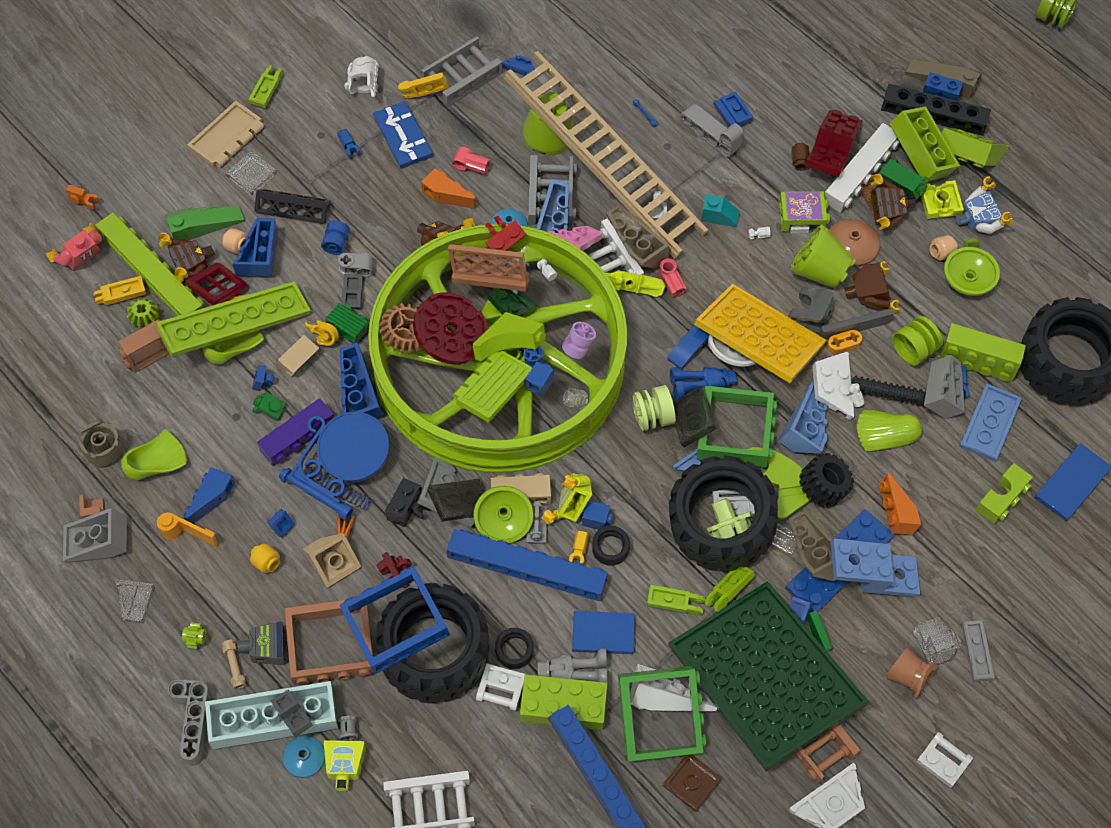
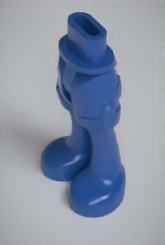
(710, 377)

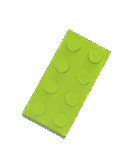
(924, 143)
(983, 352)
(547, 695)

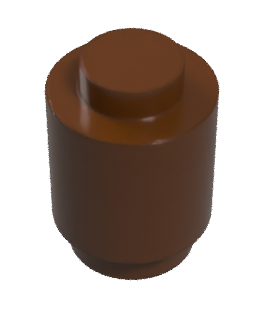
(799, 156)

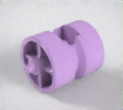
(579, 340)

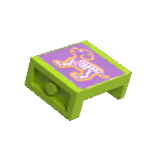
(803, 209)

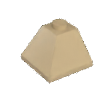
(332, 558)

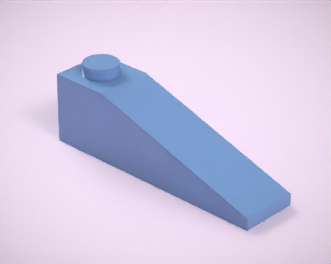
(806, 425)

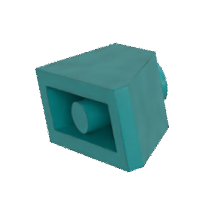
(719, 211)

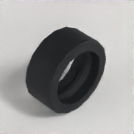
(610, 560)
(514, 633)

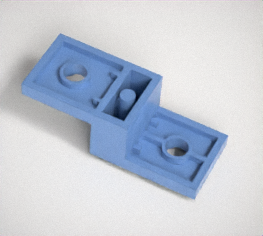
(875, 568)

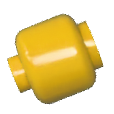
(265, 558)

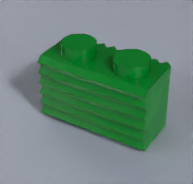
(348, 323)

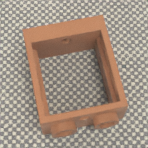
(142, 348)

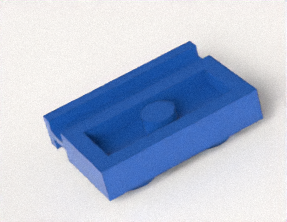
(733, 110)

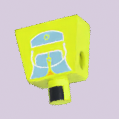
(344, 761)

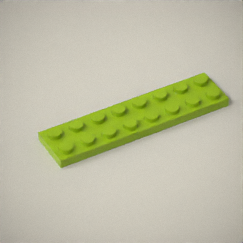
(232, 318)

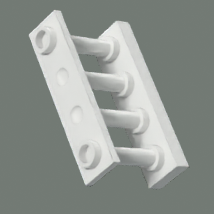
(615, 245)
(437, 784)

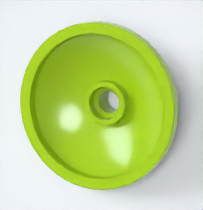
(974, 264)
(503, 526)

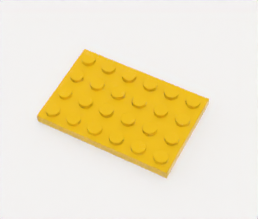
(760, 332)

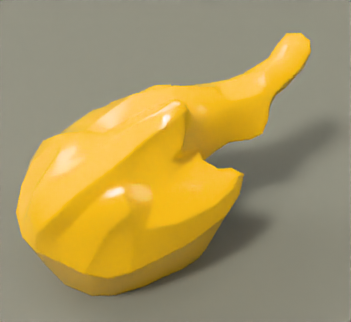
(327, 333)

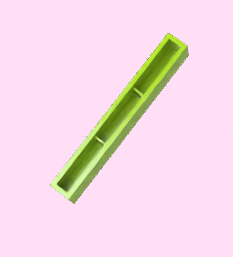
(147, 265)

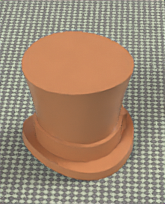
(911, 671)

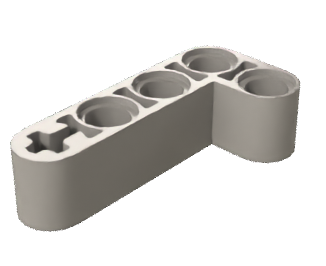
(712, 131)
(191, 722)

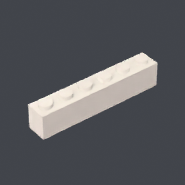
(861, 168)

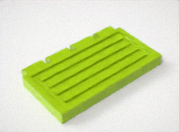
(492, 385)

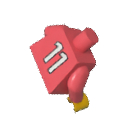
(78, 248)

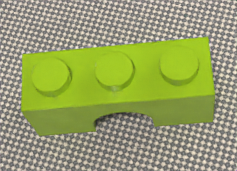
(994, 505)

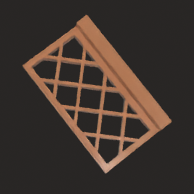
(488, 276)

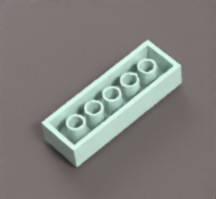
(255, 719)

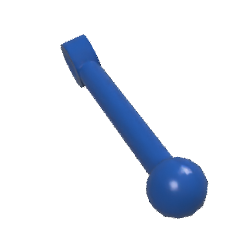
(653, 122)

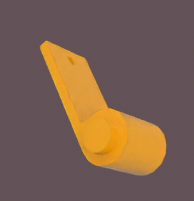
(172, 526)

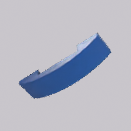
(687, 347)

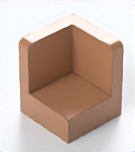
(90, 507)

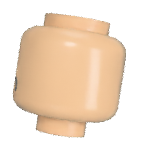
(233, 240)
(942, 247)

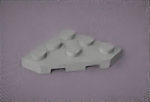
(440, 473)

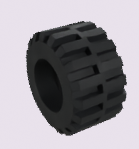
(826, 480)

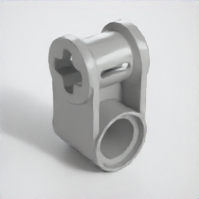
(357, 264)

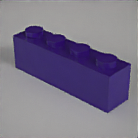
(293, 433)

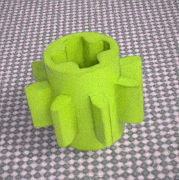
(194, 635)

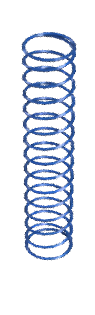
(365, 504)

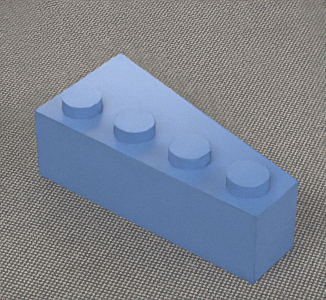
(555, 208)

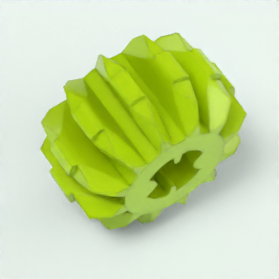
(142, 312)

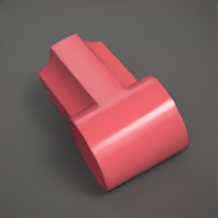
(466, 159)
(671, 278)

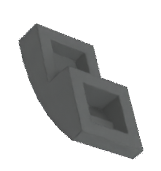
(352, 290)
(291, 713)

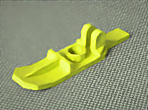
(639, 284)

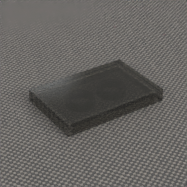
(693, 416)
(456, 499)

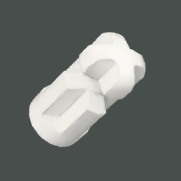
(762, 232)
(547, 270)
(856, 395)

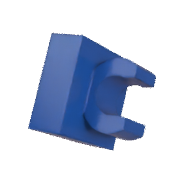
(261, 378)
(280, 523)

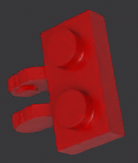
(506, 237)

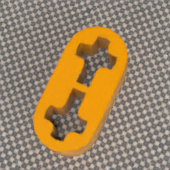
(844, 342)

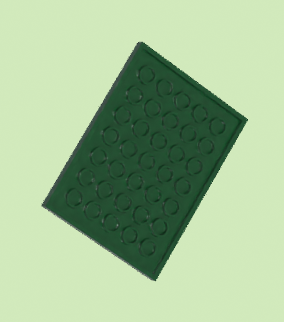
(768, 675)

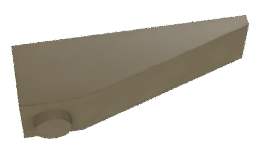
(967, 75)
(637, 238)
(813, 545)

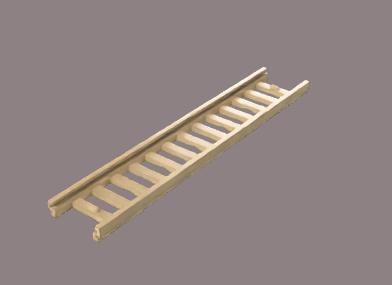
(592, 162)

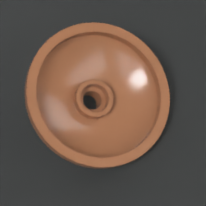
(864, 246)

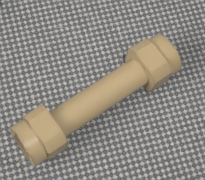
(238, 680)

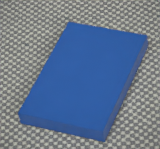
(603, 630)

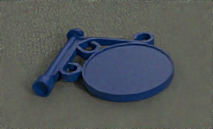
(348, 449)

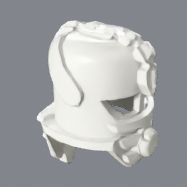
(365, 72)

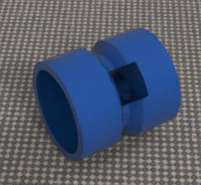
(335, 237)

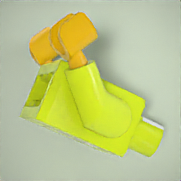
(572, 498)

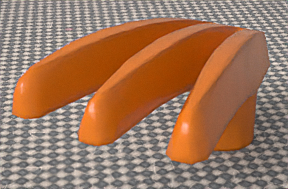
(344, 530)

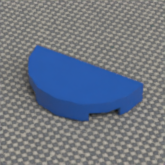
(519, 65)

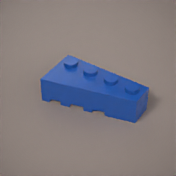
(356, 383)

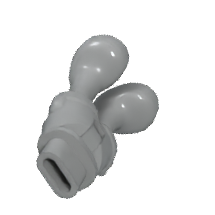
(564, 667)

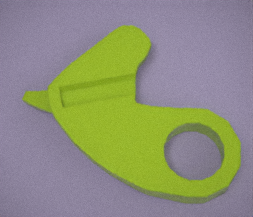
(785, 475)

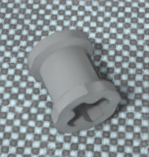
(348, 730)

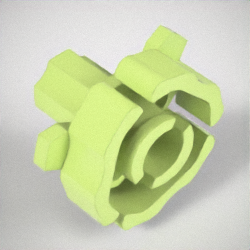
(728, 524)

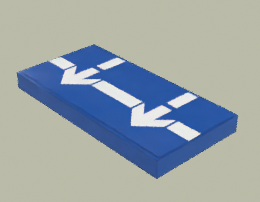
(402, 134)

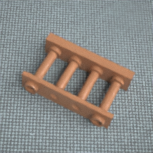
(846, 747)

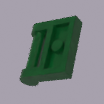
(505, 302)

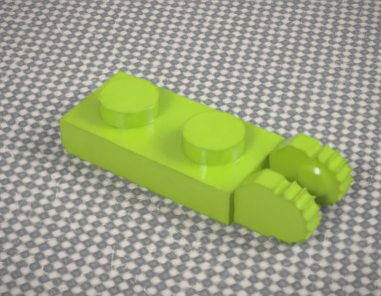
(265, 87)
(729, 587)
(674, 600)

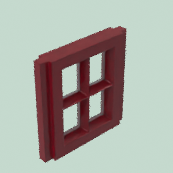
(227, 294)

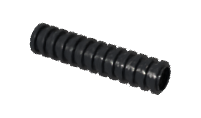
(890, 390)

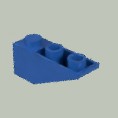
(213, 491)

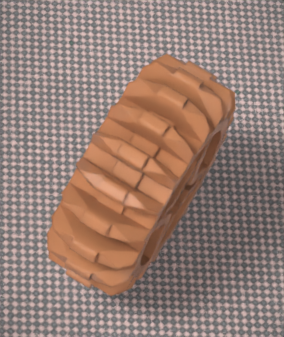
(399, 337)

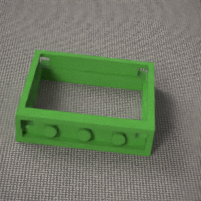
(749, 397)
(696, 700)

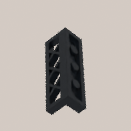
(294, 199)

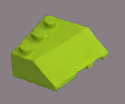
(970, 147)

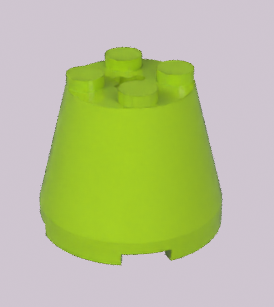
(539, 135)
(822, 259)

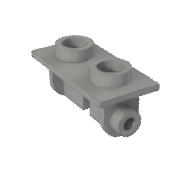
(537, 531)

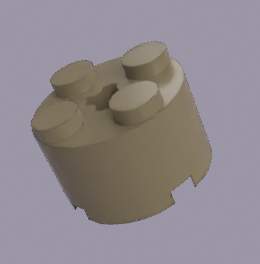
(100, 444)

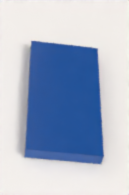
(1073, 482)

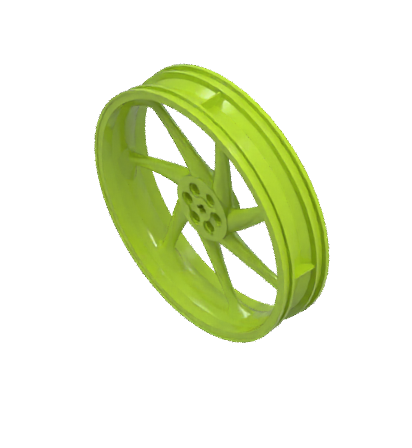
(524, 450)

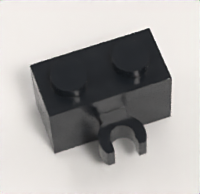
(404, 503)

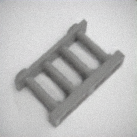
(472, 82)
(536, 182)

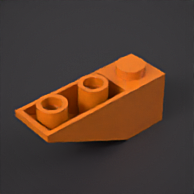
(444, 190)
(900, 510)

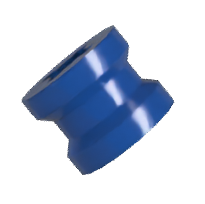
(529, 354)

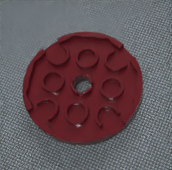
(436, 339)

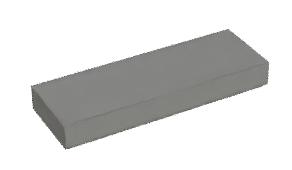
(977, 650)

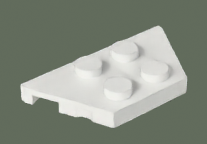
(833, 382)
(833, 801)

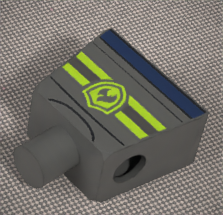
(265, 644)

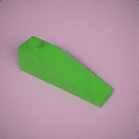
(196, 222)

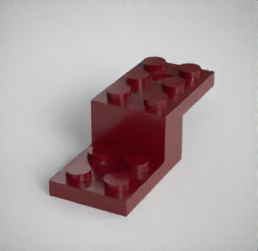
(834, 142)

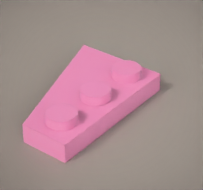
(581, 236)

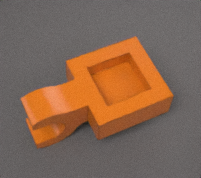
(80, 196)

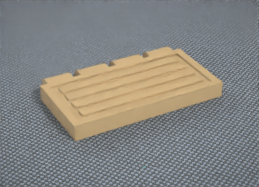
(226, 134)

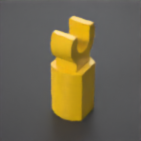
(579, 546)

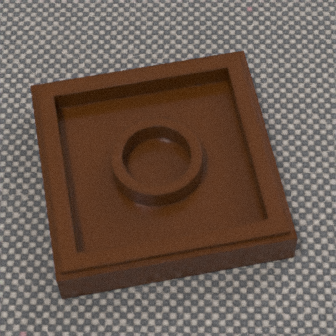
(692, 782)

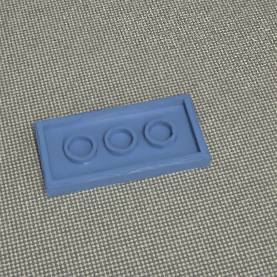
(990, 422)

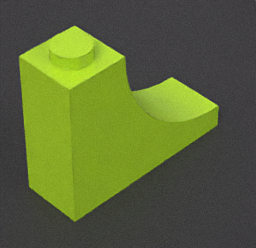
(508, 333)

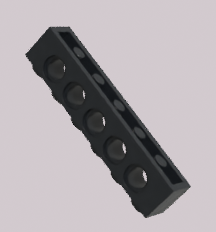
(943, 110)

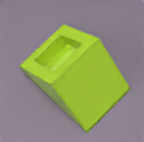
(972, 242)

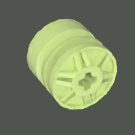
(649, 408)

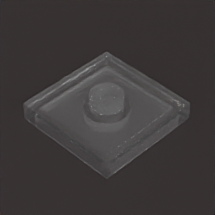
(251, 173)

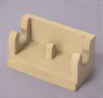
(297, 355)

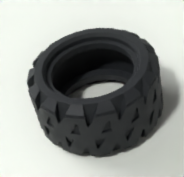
(1049, 374)
(714, 475)
(444, 682)

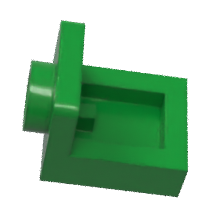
(268, 405)

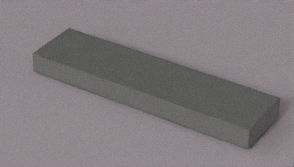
(858, 323)

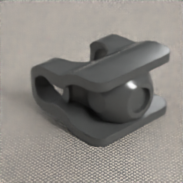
(819, 309)

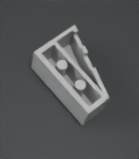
(945, 387)

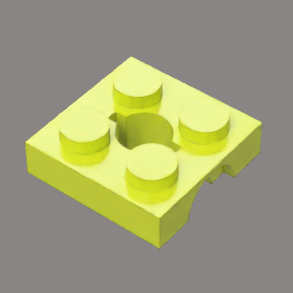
(948, 192)

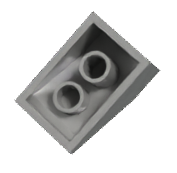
(95, 536)

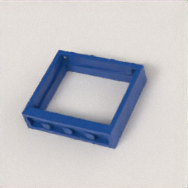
(408, 647)

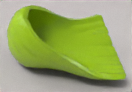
(225, 350)
(887, 430)
(154, 457)

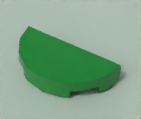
(818, 630)

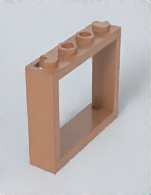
(324, 674)

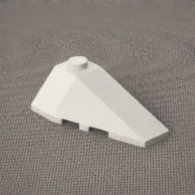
(664, 695)

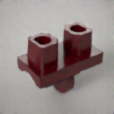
(389, 564)

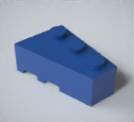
(259, 250)

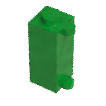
(903, 178)

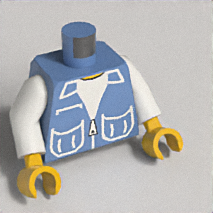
(982, 212)

